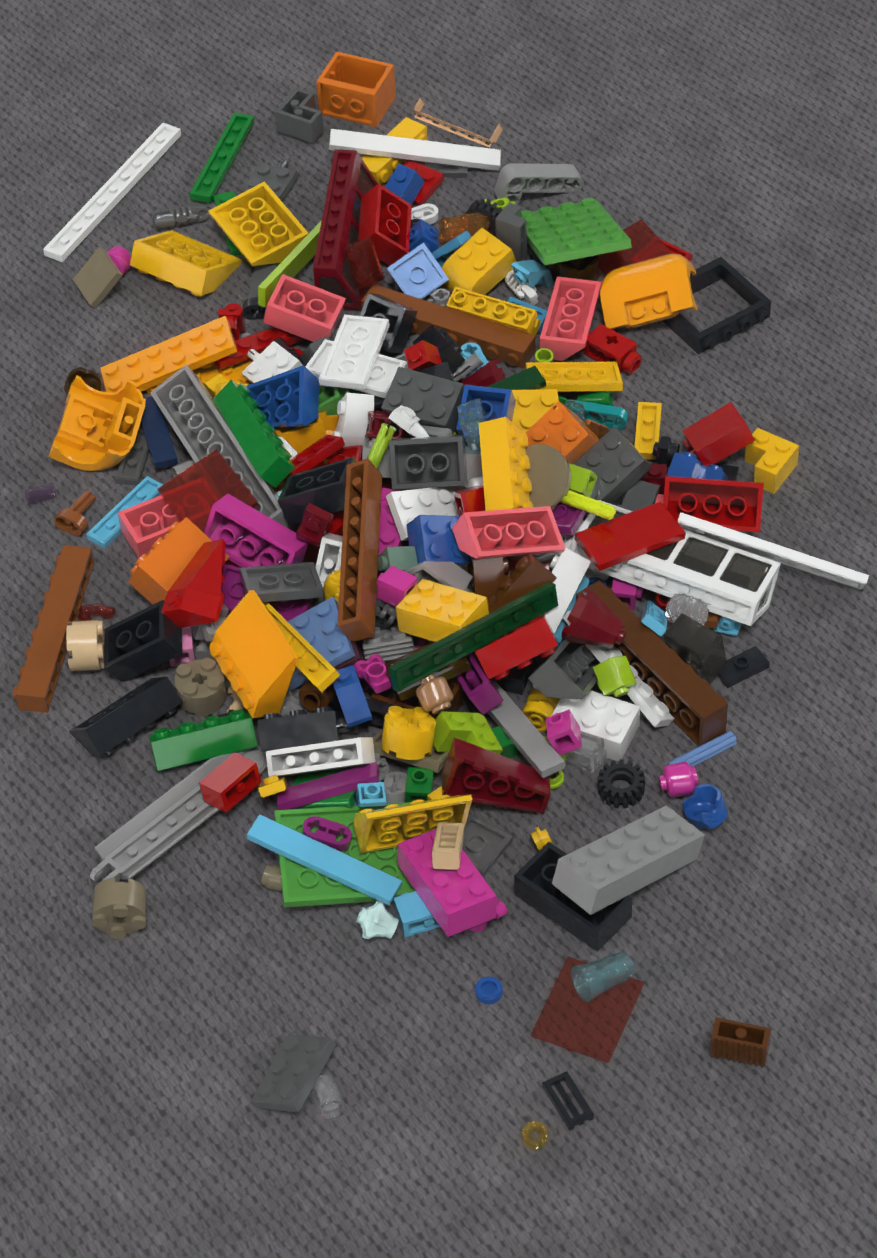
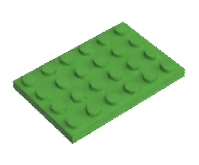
(573, 231)
(309, 888)

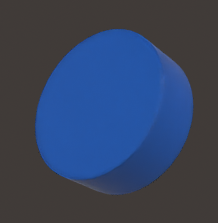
(488, 990)

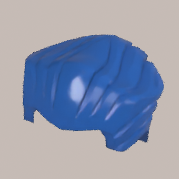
(705, 807)

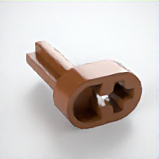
(71, 519)

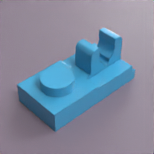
(445, 251)

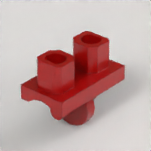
(234, 314)

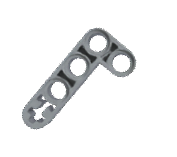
(536, 178)

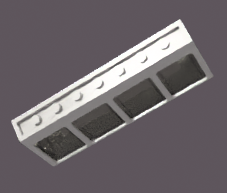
(720, 575)

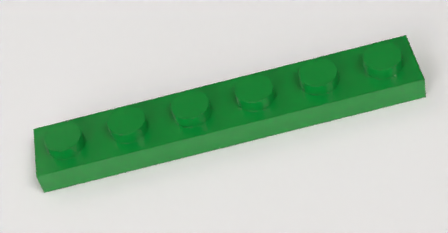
(222, 158)

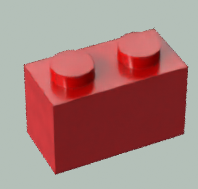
(230, 782)

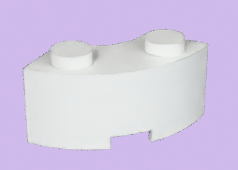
(354, 418)

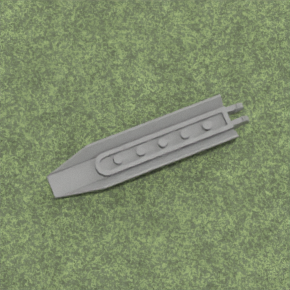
(162, 823)

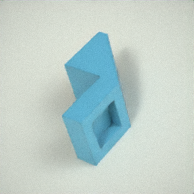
(532, 273)
(370, 794)

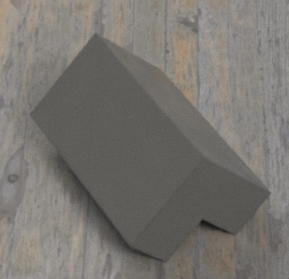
(512, 230)

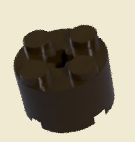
(582, 268)

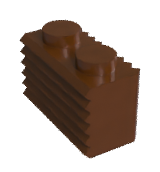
(740, 1042)

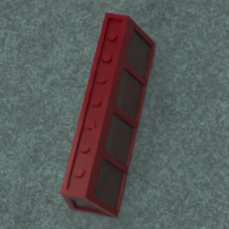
(340, 226)

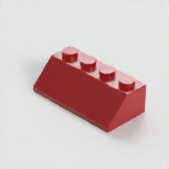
(718, 501)

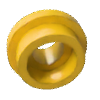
(540, 838)

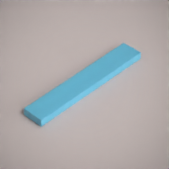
(324, 859)

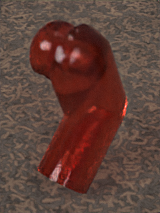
(95, 609)

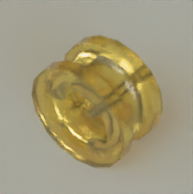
(542, 1135)

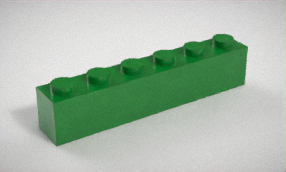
(254, 433)

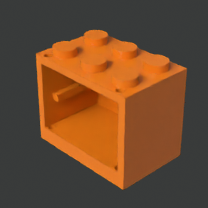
(356, 89)
(564, 432)
(166, 560)

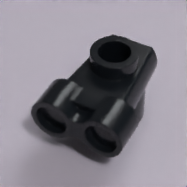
(665, 450)

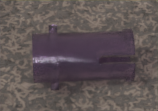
(40, 493)

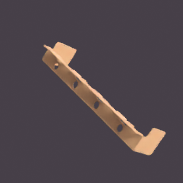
(494, 138)

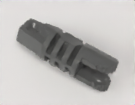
(180, 216)

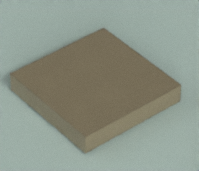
(97, 277)

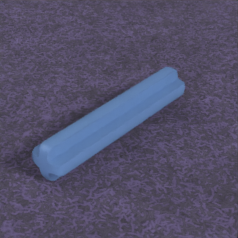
(707, 750)

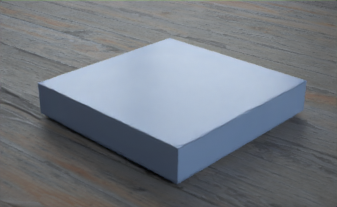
(418, 272)

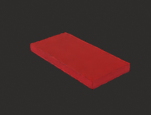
(629, 536)

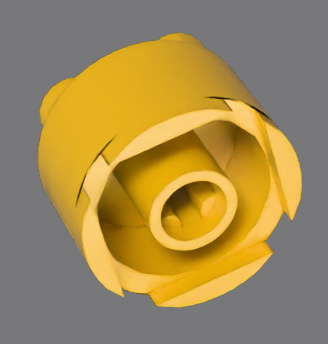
(408, 732)

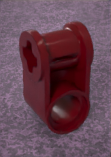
(377, 419)

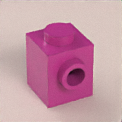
(394, 585)
(627, 592)
(563, 732)

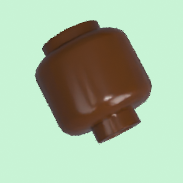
(312, 697)

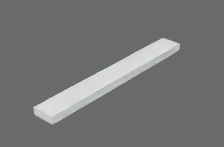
(415, 149)
(774, 552)

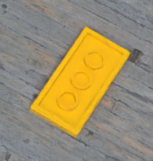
(580, 376)

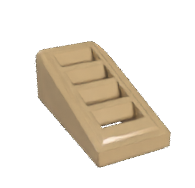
(448, 847)

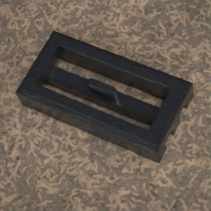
(578, 1118)

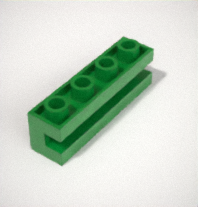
(203, 739)

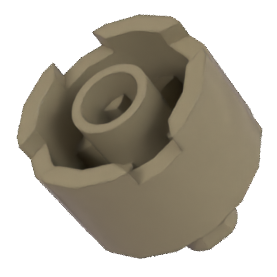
(200, 686)
(119, 907)

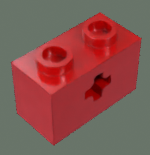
(608, 346)

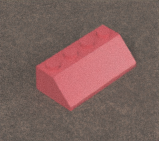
(569, 316)
(508, 532)

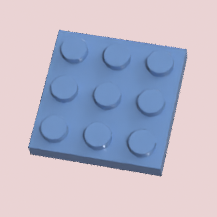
(322, 632)

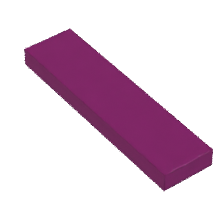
(327, 786)

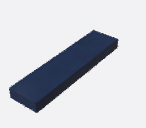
(157, 435)

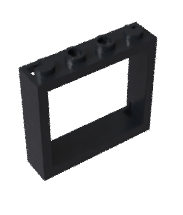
(731, 326)

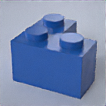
(688, 466)

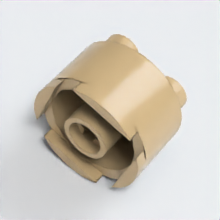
(85, 645)

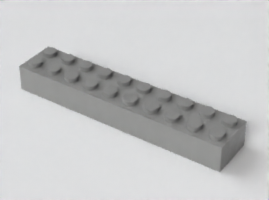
(203, 430)

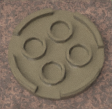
(548, 475)

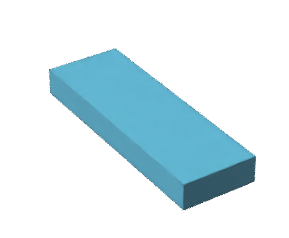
(654, 618)

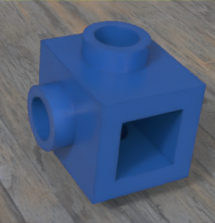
(425, 233)

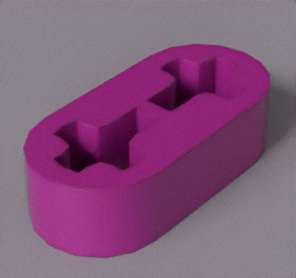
(328, 832)

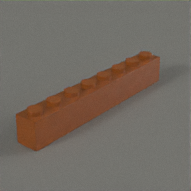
(494, 339)
(360, 551)
(49, 641)

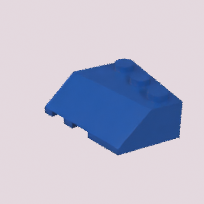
(288, 397)

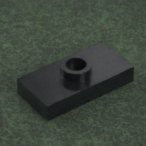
(743, 667)

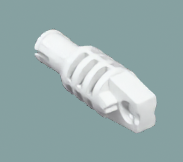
(521, 291)

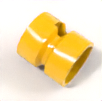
(539, 708)

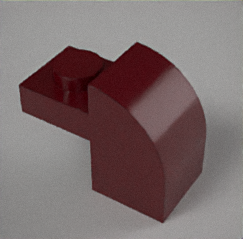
(314, 525)

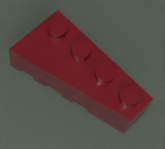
(493, 779)

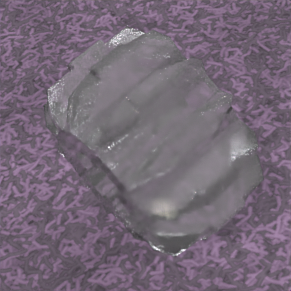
(688, 606)

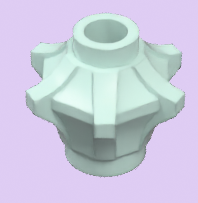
(377, 921)

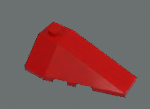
(197, 591)

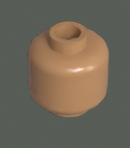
(434, 694)

